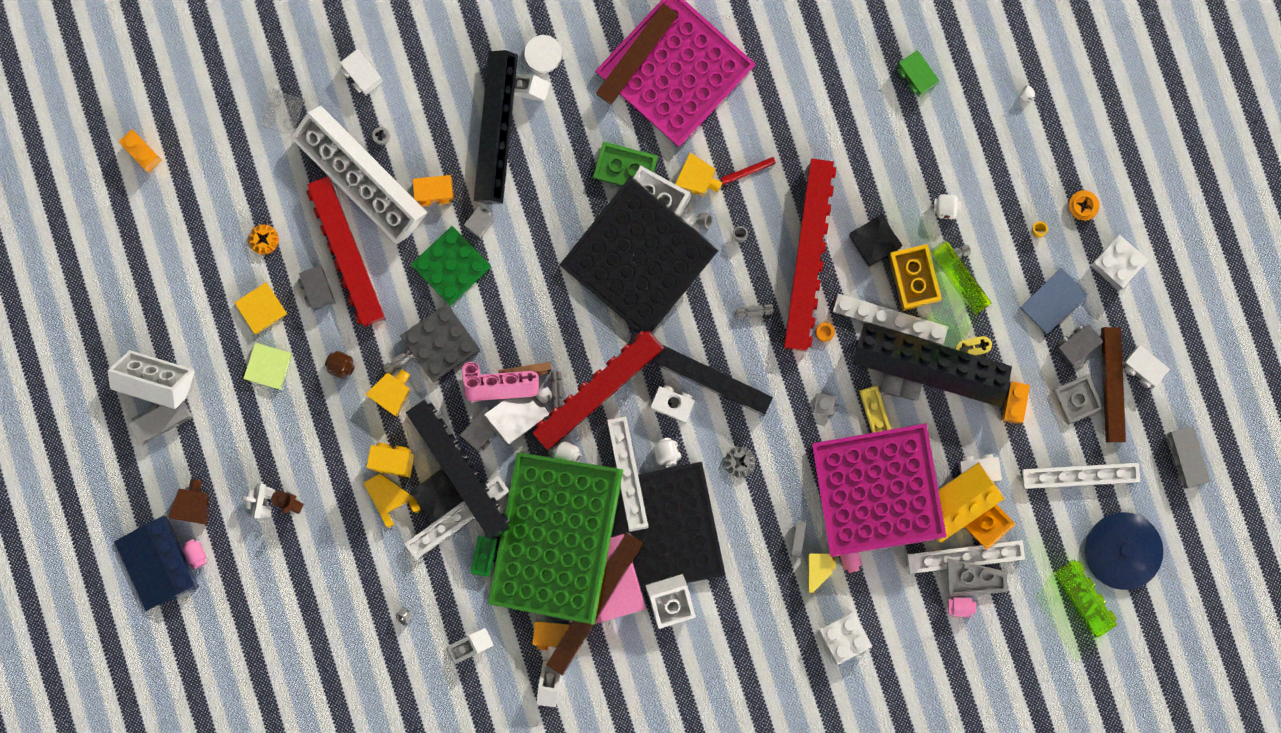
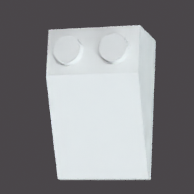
(666, 191)

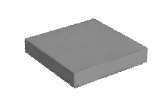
(1078, 399)

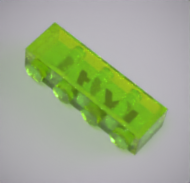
(960, 277)
(1085, 598)

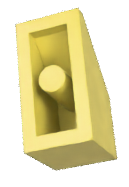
(819, 569)

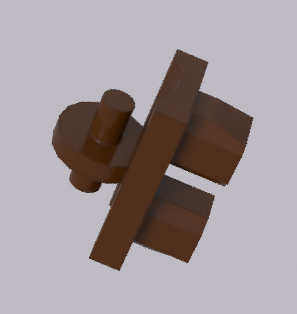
(286, 502)

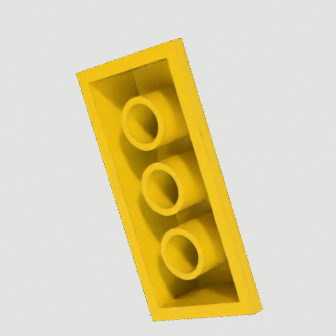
(967, 498)

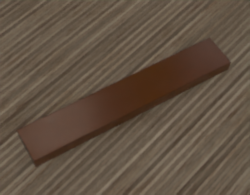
(637, 54)
(1113, 385)

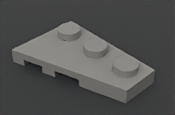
(972, 579)

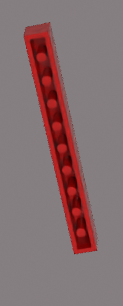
(808, 255)

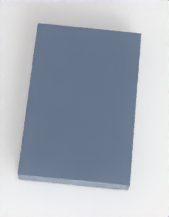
(1053, 301)

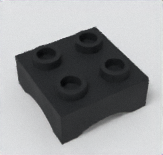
(875, 240)
(436, 495)

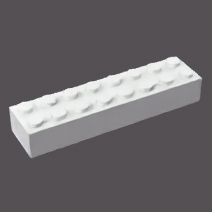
(358, 174)

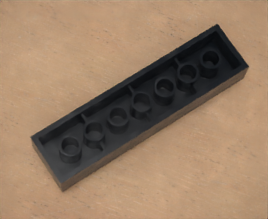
(932, 364)

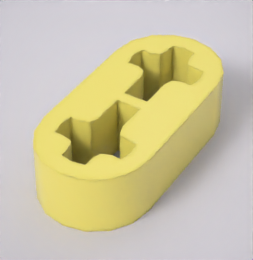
(975, 341)

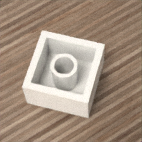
(1119, 262)
(670, 601)
(845, 638)

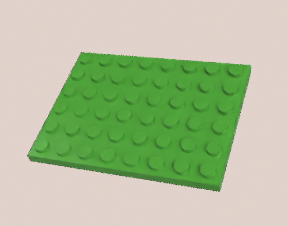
(557, 537)

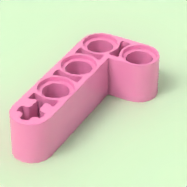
(498, 385)

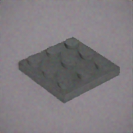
(440, 343)

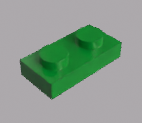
(483, 556)

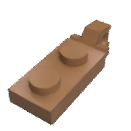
(541, 368)

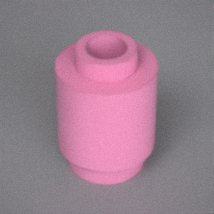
(194, 554)
(851, 562)
(961, 607)

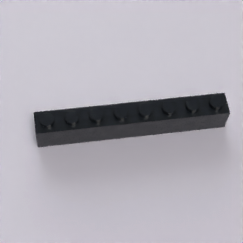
(495, 127)
(711, 379)
(457, 469)

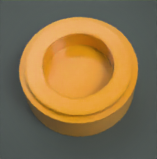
(825, 332)

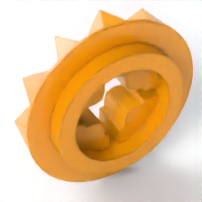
(1092, 202)
(262, 248)

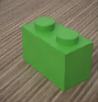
(917, 73)

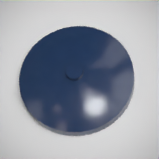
(1124, 551)

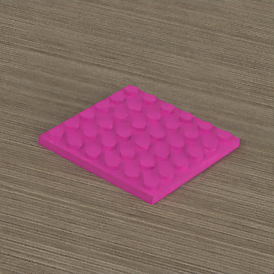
(683, 74)
(879, 490)

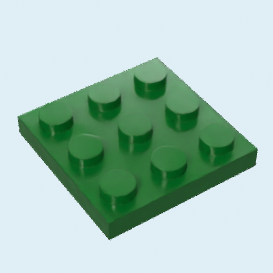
(451, 265)

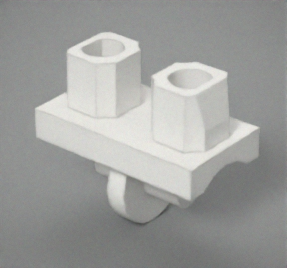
(261, 493)

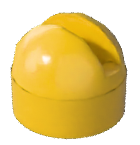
(1041, 227)

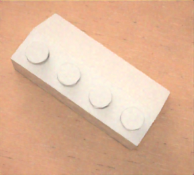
(151, 379)

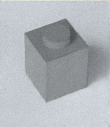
(479, 222)

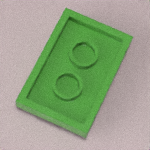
(619, 163)

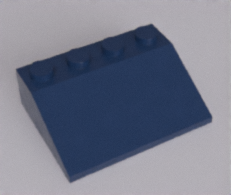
(156, 563)

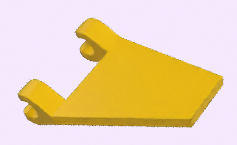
(388, 497)

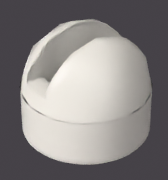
(1026, 92)
(544, 395)

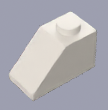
(531, 87)
(470, 646)
(548, 686)

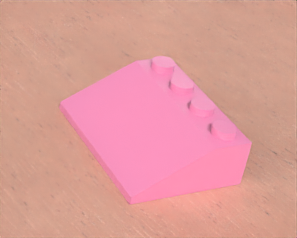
(627, 596)

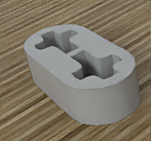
(798, 539)

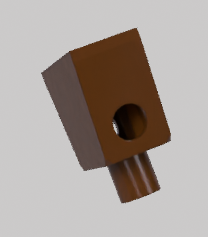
(191, 504)

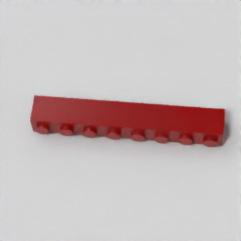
(346, 252)
(598, 390)

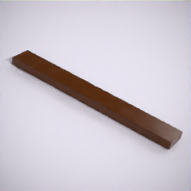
(612, 576)

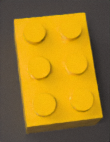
(915, 277)
(390, 461)

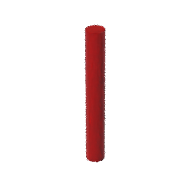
(748, 170)

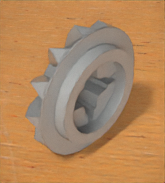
(740, 471)

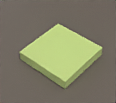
(268, 366)

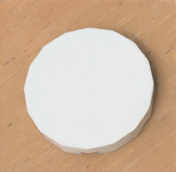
(543, 53)

